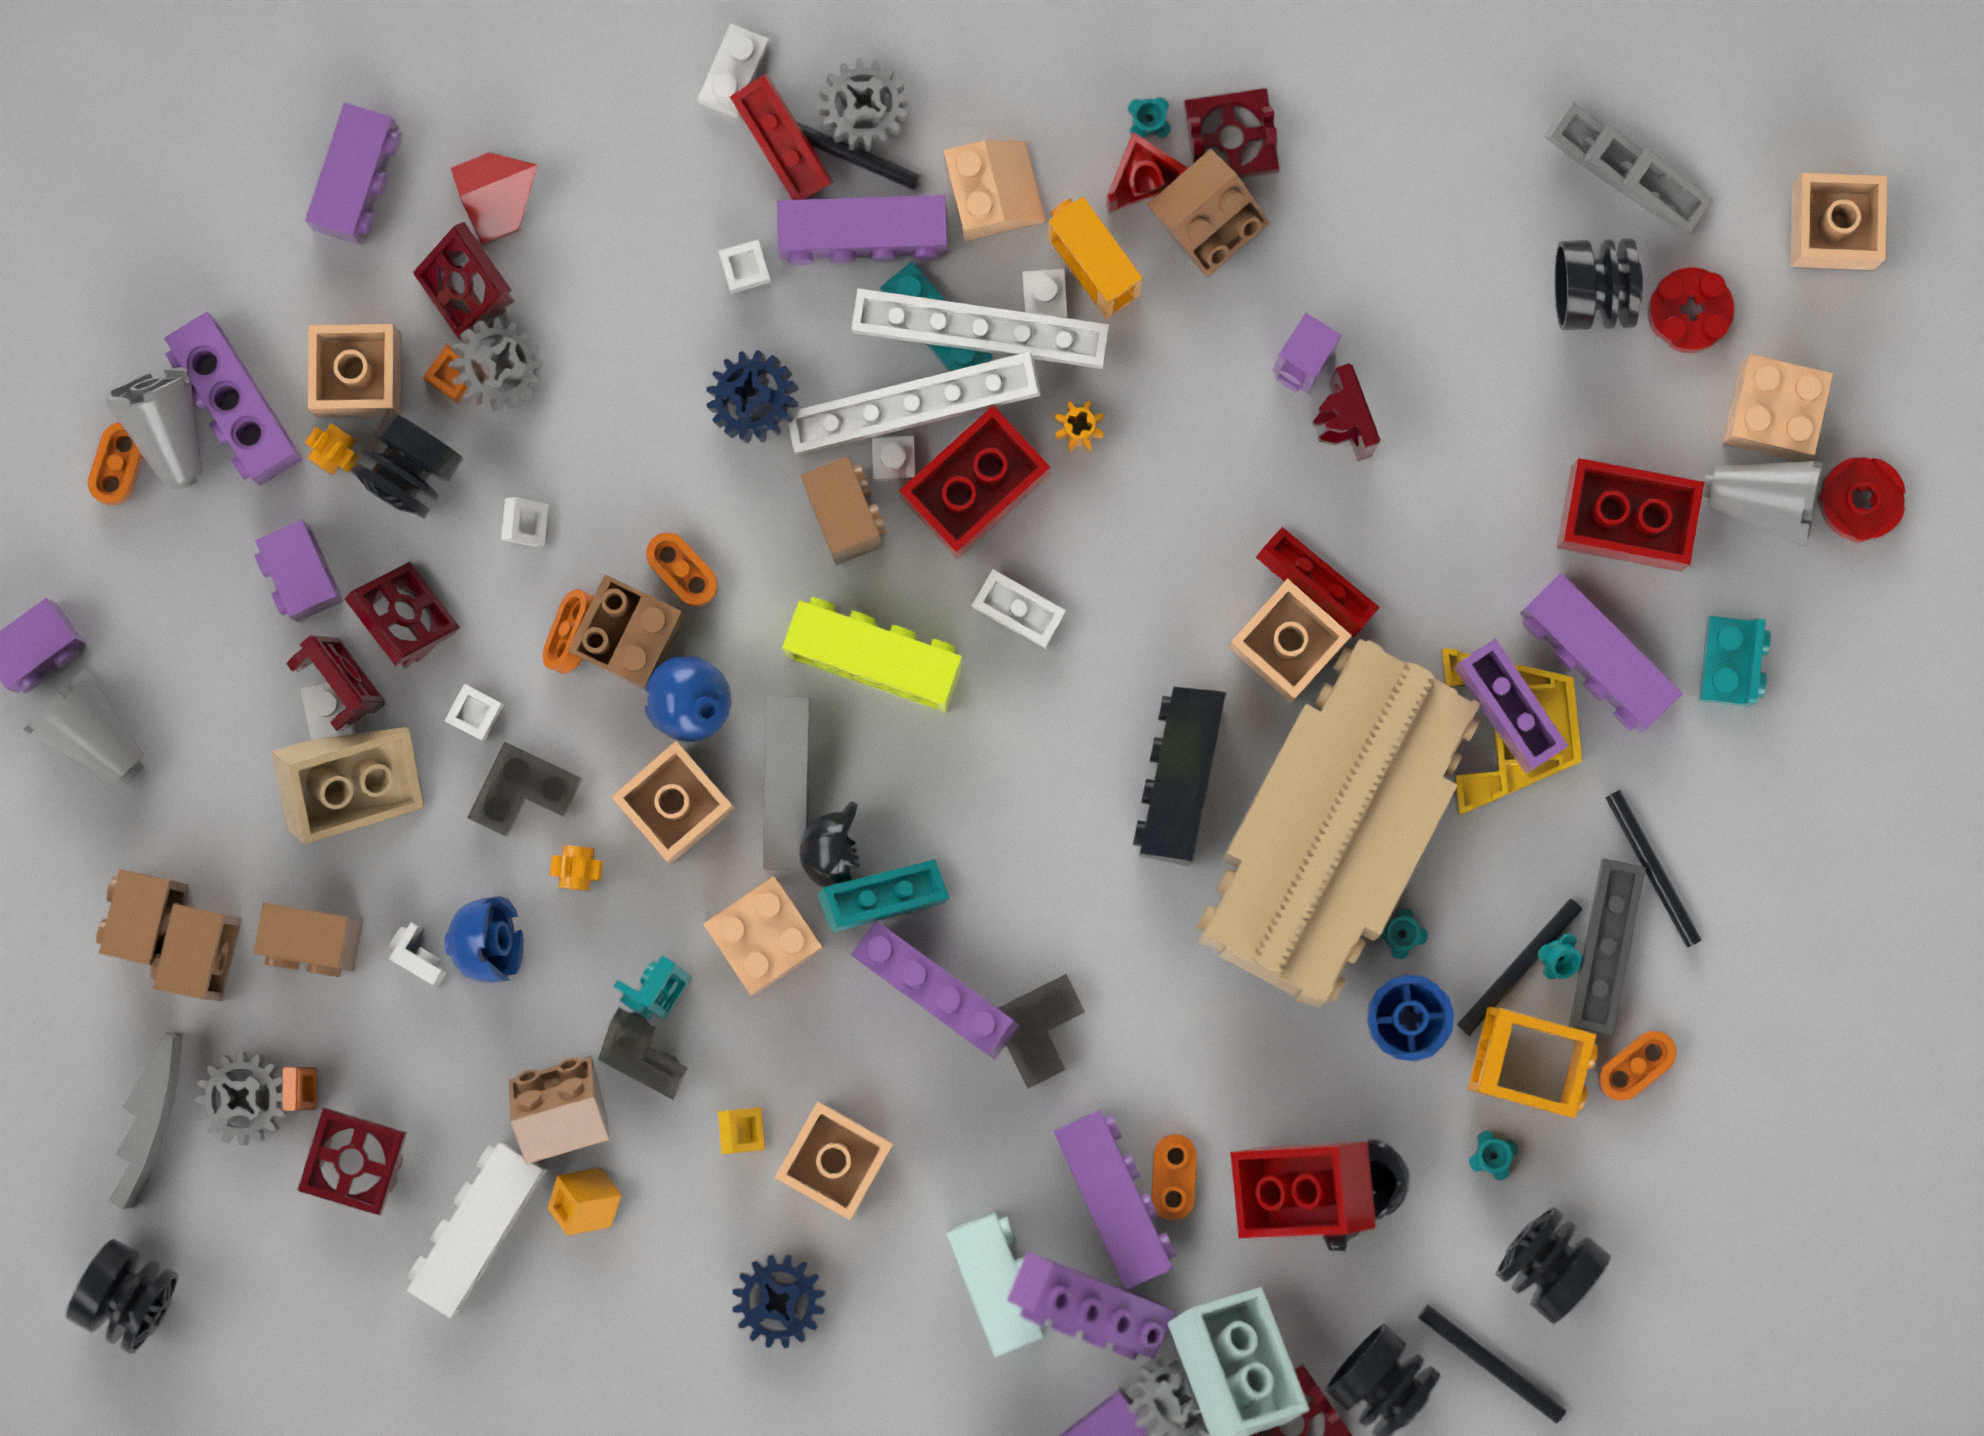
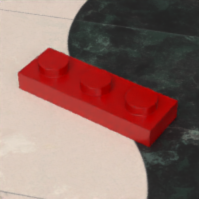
(781, 139)
(1319, 581)

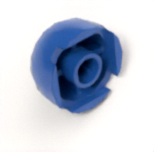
(688, 698)
(484, 940)
(1410, 1018)

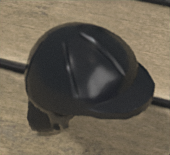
(827, 849)
(1389, 1187)

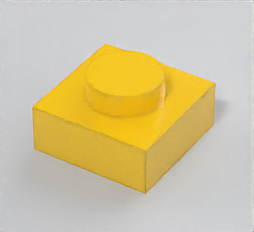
(741, 1130)

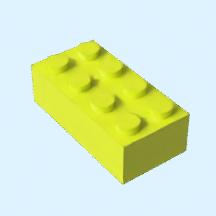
(872, 655)

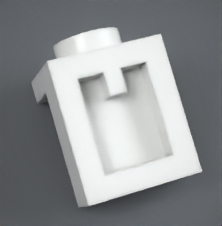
(421, 963)

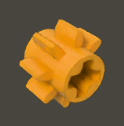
(1085, 436)
(331, 449)
(576, 868)

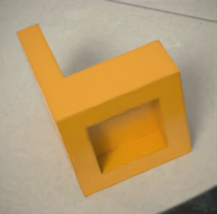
(584, 1201)

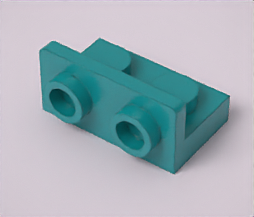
(1734, 661)
(661, 989)

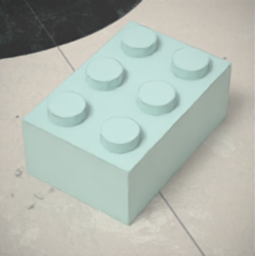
(989, 1274)
(1238, 1365)

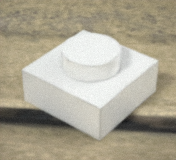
(744, 266)
(893, 458)
(524, 521)
(474, 712)

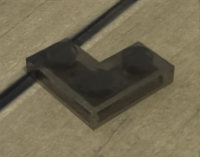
(520, 777)
(1036, 1014)
(629, 1051)

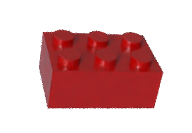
(975, 482)
(1630, 515)
(1303, 1190)

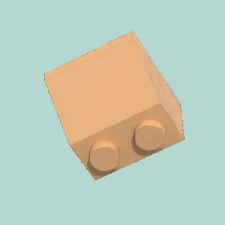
(993, 187)

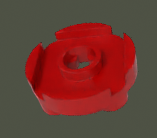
(1674, 327)
(1886, 500)

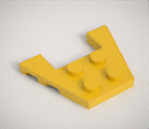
(1557, 698)

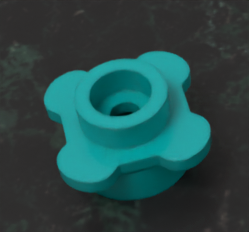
(1157, 109)
(1414, 934)
(1560, 958)
(1504, 1149)

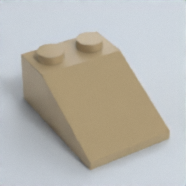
(346, 782)

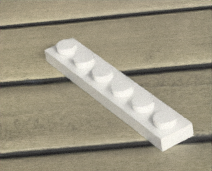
(979, 328)
(914, 403)

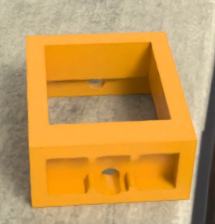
(1093, 256)
(1492, 1050)

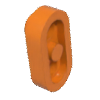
(113, 463)
(682, 570)
(563, 631)
(1636, 1066)
(1174, 1177)

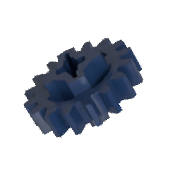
(743, 381)
(763, 1277)

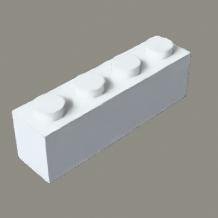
(475, 1230)

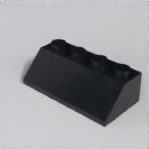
(1181, 775)

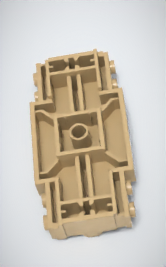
(1339, 823)

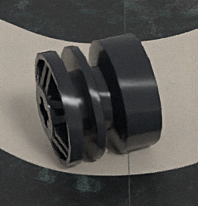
(1603, 284)
(405, 464)
(1559, 1271)
(117, 1293)
(1382, 1382)

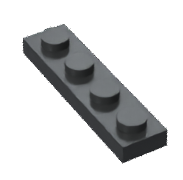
(1607, 946)

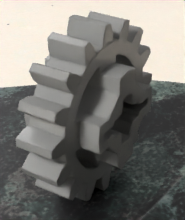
(873, 91)
(514, 370)
(228, 1111)
(1165, 1405)

